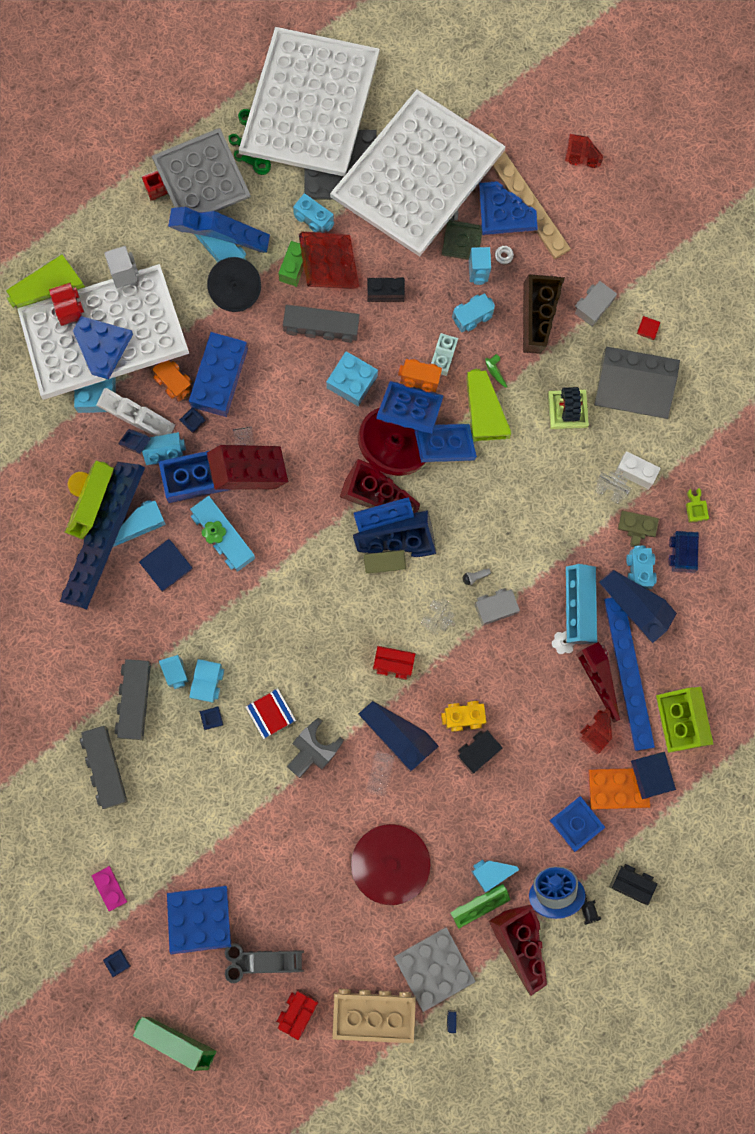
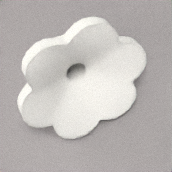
(560, 646)

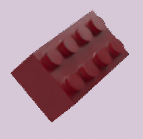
(247, 467)

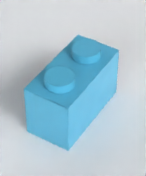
(479, 265)

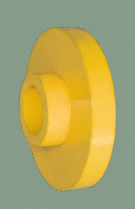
(76, 483)

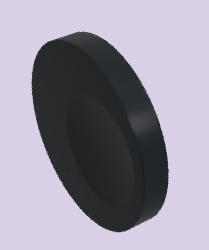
(234, 284)

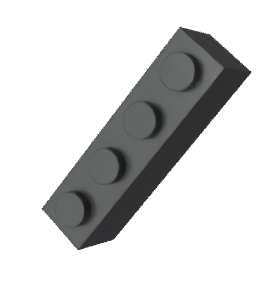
(321, 322)
(133, 699)
(104, 767)

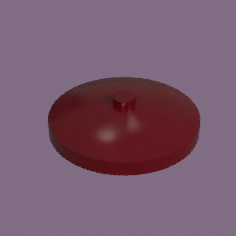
(389, 446)
(390, 864)

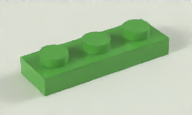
(480, 906)

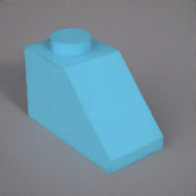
(174, 671)
(492, 873)

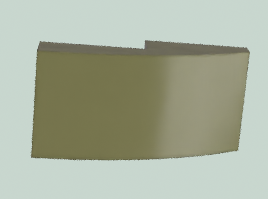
(385, 561)

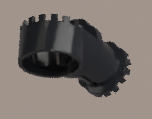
(589, 911)

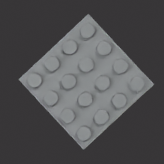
(201, 174)

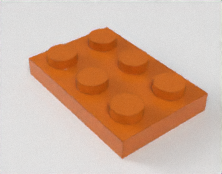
(615, 789)

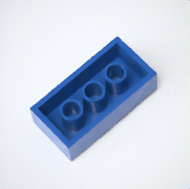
(218, 374)
(187, 477)

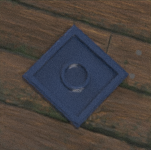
(165, 565)
(653, 775)

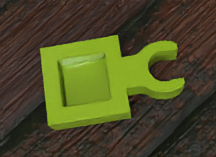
(696, 509)

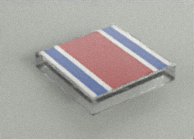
(270, 713)

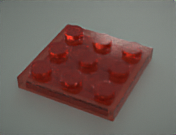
(328, 260)

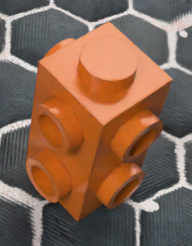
(420, 375)
(175, 383)

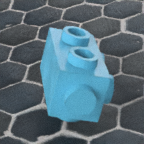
(313, 214)
(477, 310)
(163, 448)
(641, 566)

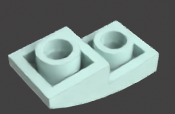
(444, 352)

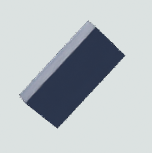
(134, 441)

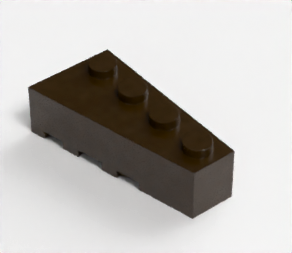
(539, 308)

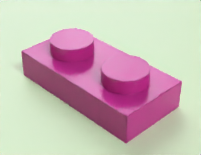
(109, 888)

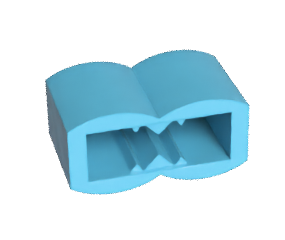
(206, 681)

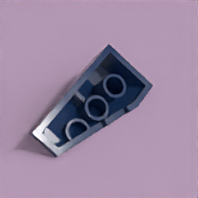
(409, 535)
(643, 607)
(403, 738)

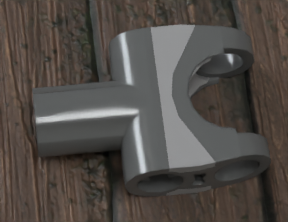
(311, 750)

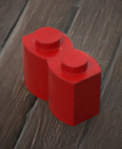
(66, 303)

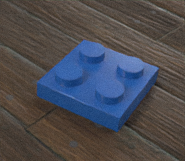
(577, 824)

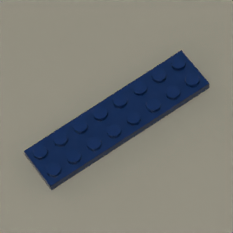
(102, 535)

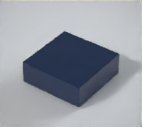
(192, 420)
(211, 718)
(116, 963)
(451, 1021)

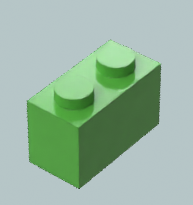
(292, 265)

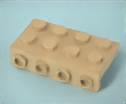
(374, 1016)

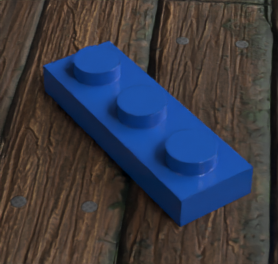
(383, 514)

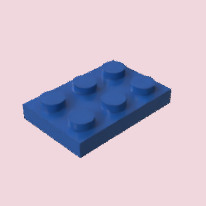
(446, 443)

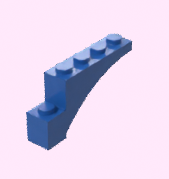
(218, 226)

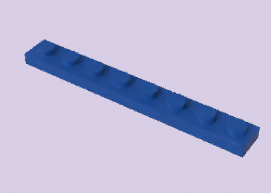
(629, 676)

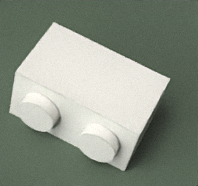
(638, 470)

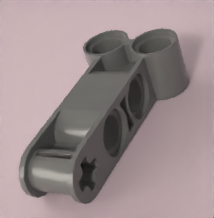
(262, 962)

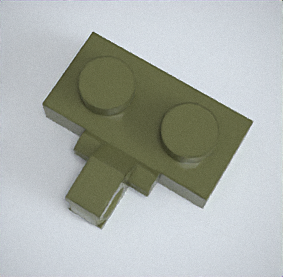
(637, 526)

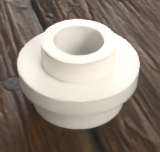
(504, 249)

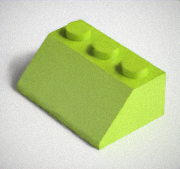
(684, 719)

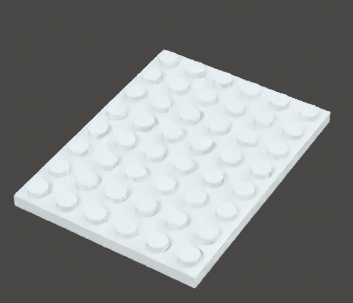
(309, 101)
(417, 172)
(139, 307)

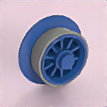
(556, 893)

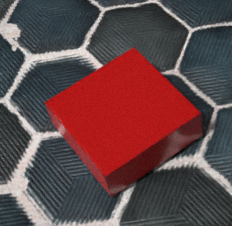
(648, 328)

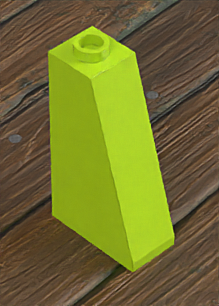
(37, 285)
(485, 411)
(89, 500)

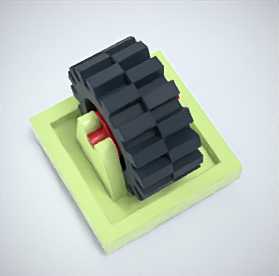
(568, 408)

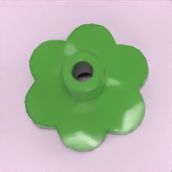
(217, 535)

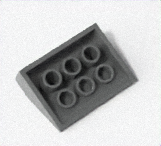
(636, 382)

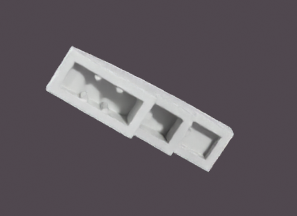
(134, 414)

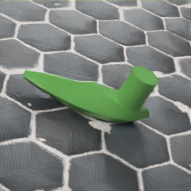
(495, 372)

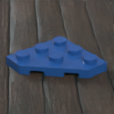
(504, 211)
(101, 345)

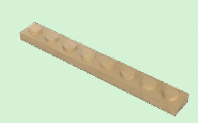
(515, 183)

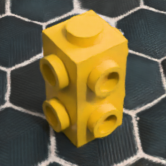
(463, 716)

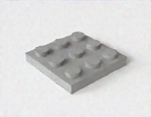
(434, 969)

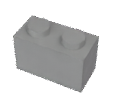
(121, 266)
(595, 303)
(496, 607)

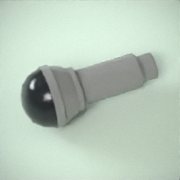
(469, 578)

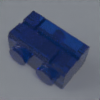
(684, 551)

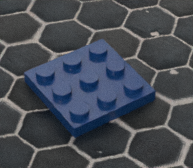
(410, 407)
(198, 920)

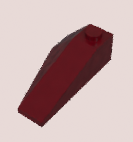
(372, 488)
(597, 667)
(520, 939)

